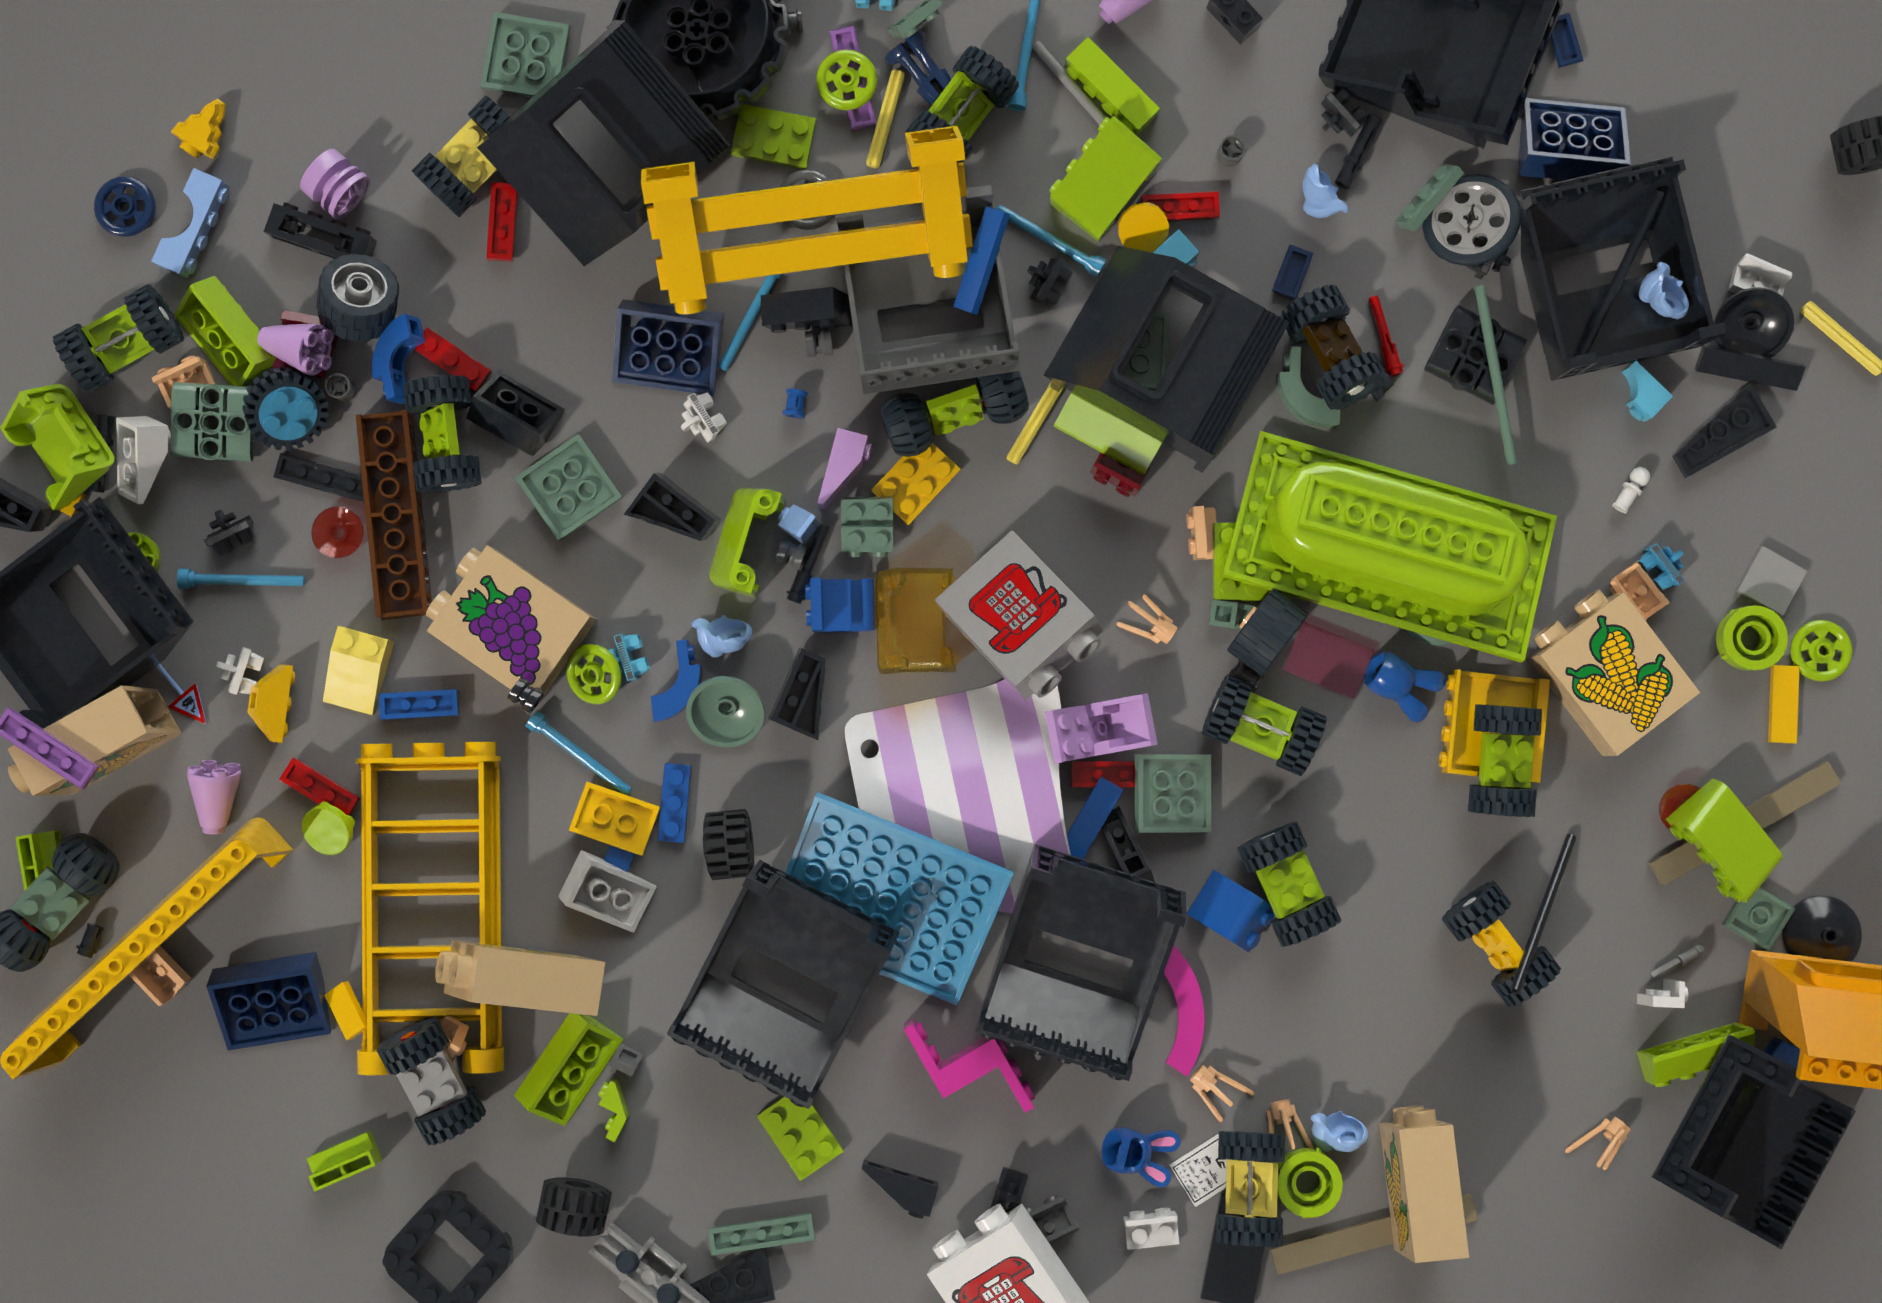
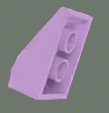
(845, 462)

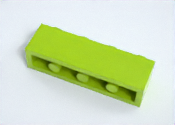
(1111, 86)

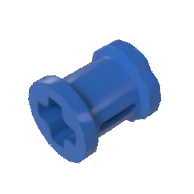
(793, 410)

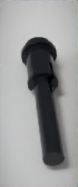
(803, 577)

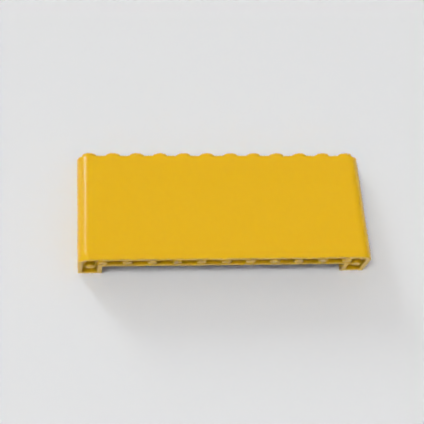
(47, 1037)

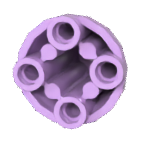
(299, 345)
(213, 793)

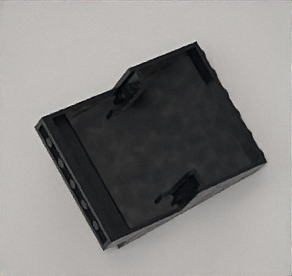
(1442, 61)

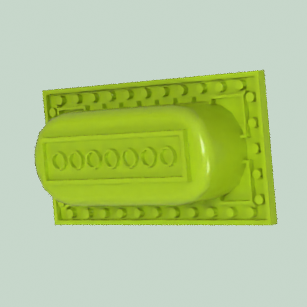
(1390, 546)

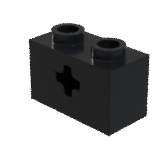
(1236, 17)

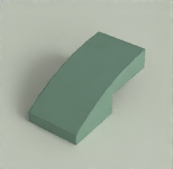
(1228, 614)

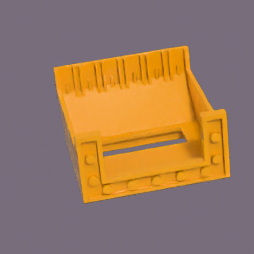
(1822, 1008)

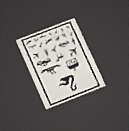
(1201, 1171)

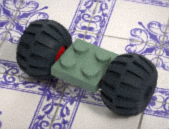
(53, 900)

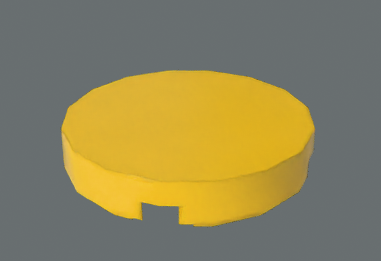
(1143, 227)

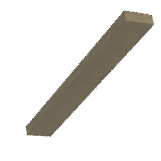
(1765, 812)
(1344, 1242)

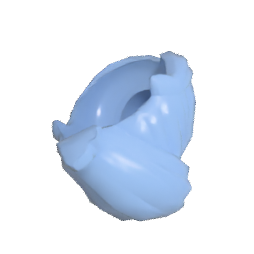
(1320, 194)
(1664, 293)
(722, 635)
(1338, 1132)

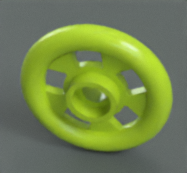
(843, 58)
(610, 665)
(1809, 668)

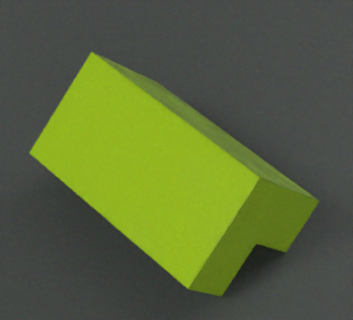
(36, 853)
(343, 1160)

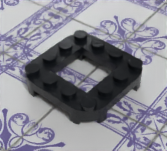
(473, 1226)

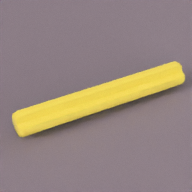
(885, 119)
(1842, 337)
(1033, 425)

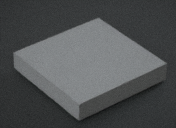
(1771, 580)

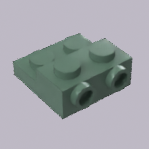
(867, 525)

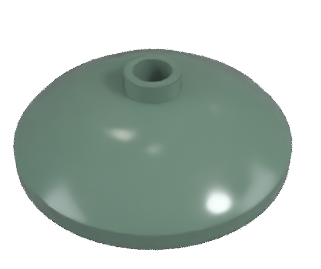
(720, 723)

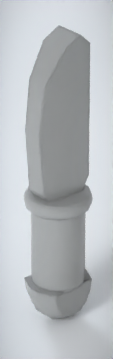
(1683, 959)

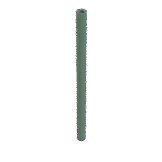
(1495, 374)

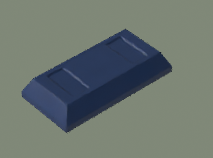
(1565, 42)
(1292, 272)

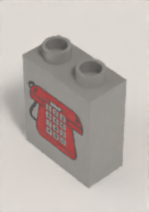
(1021, 617)

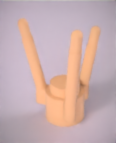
(1162, 628)
(1204, 1079)
(1282, 1112)
(1615, 1132)

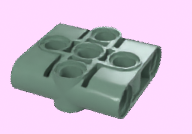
(193, 440)

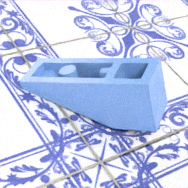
(798, 523)

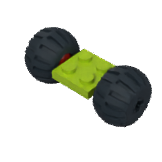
(909, 424)

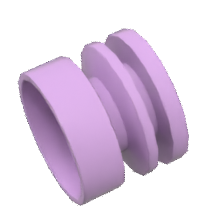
(334, 183)

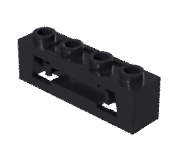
(281, 221)

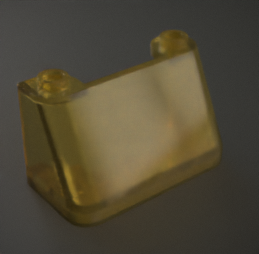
(911, 622)

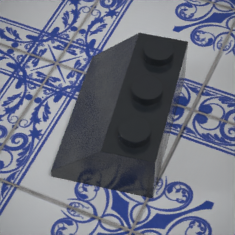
(514, 413)

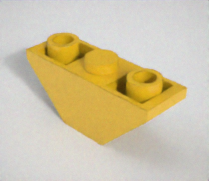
(271, 701)

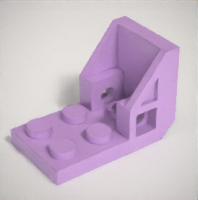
(1100, 728)

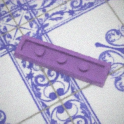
(847, 40)
(47, 748)

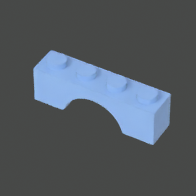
(180, 252)

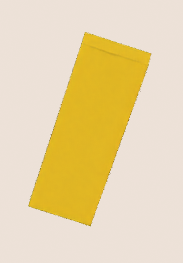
(1783, 704)

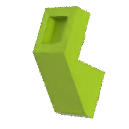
(614, 1101)

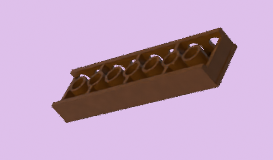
(394, 515)

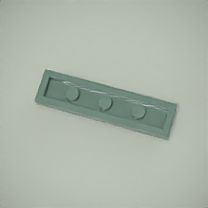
(761, 1233)

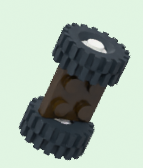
(1322, 323)

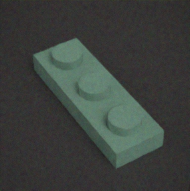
(1429, 196)

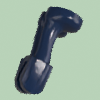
(926, 84)

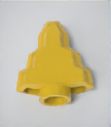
(202, 131)

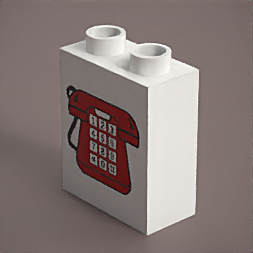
(1002, 1263)

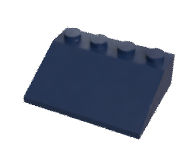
(1571, 139)
(667, 348)
(270, 1001)

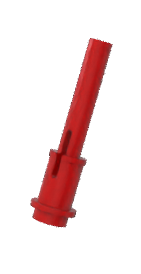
(1388, 349)

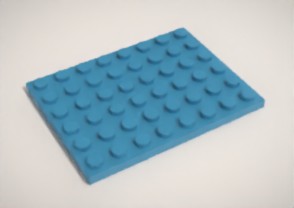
(910, 883)

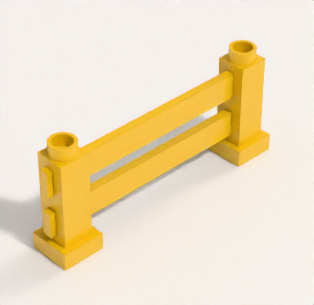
(935, 183)

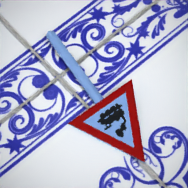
(188, 702)

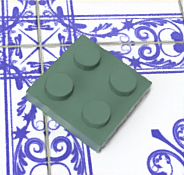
(909, 23)

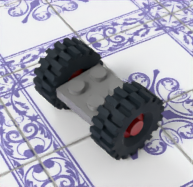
(431, 1081)

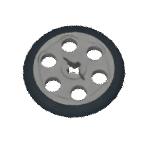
(1499, 238)

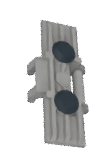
(637, 1278)

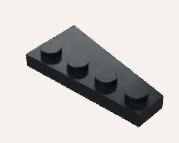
(1730, 429)
(739, 1282)

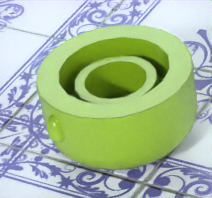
(1771, 638)
(1323, 1197)

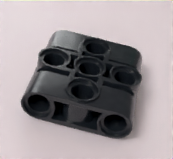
(1444, 357)

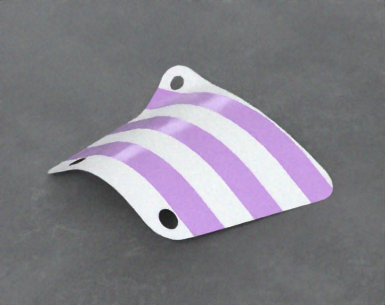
(966, 773)

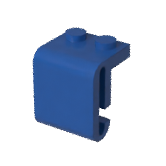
(841, 605)
(1231, 911)

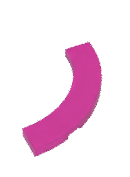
(1190, 1013)

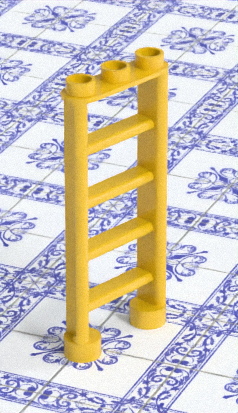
(430, 756)

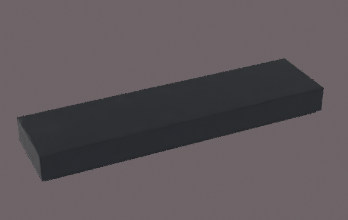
(1750, 367)
(321, 477)

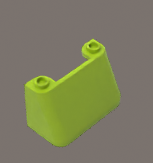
(63, 439)
(726, 566)

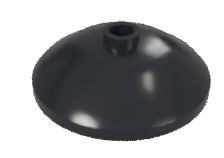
(1768, 330)
(1811, 921)

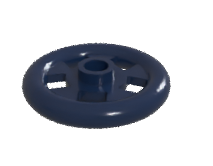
(118, 186)

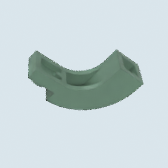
(1298, 400)

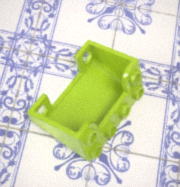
(1104, 178)
(1726, 839)

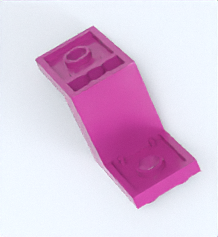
(968, 1064)

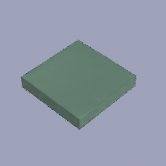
(1759, 919)

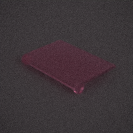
(1328, 659)

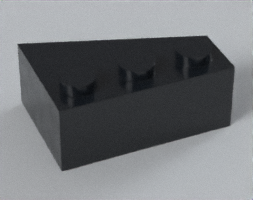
(805, 309)
(672, 508)
(21, 509)
(801, 695)

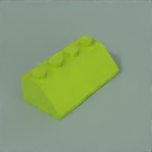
(223, 332)
(1107, 433)
(1689, 1054)
(568, 1068)

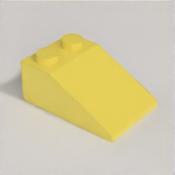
(356, 669)

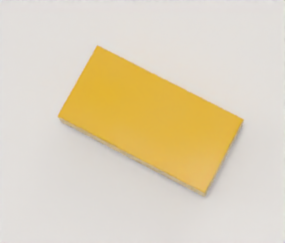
(347, 1010)

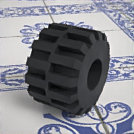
(1858, 146)
(728, 844)
(573, 1206)

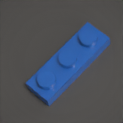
(419, 704)
(674, 803)

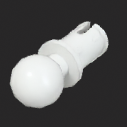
(1639, 477)

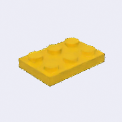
(916, 482)
(614, 818)

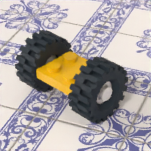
(1478, 917)

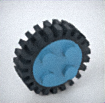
(285, 408)

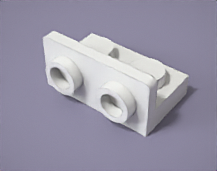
(1673, 995)
(1151, 1229)

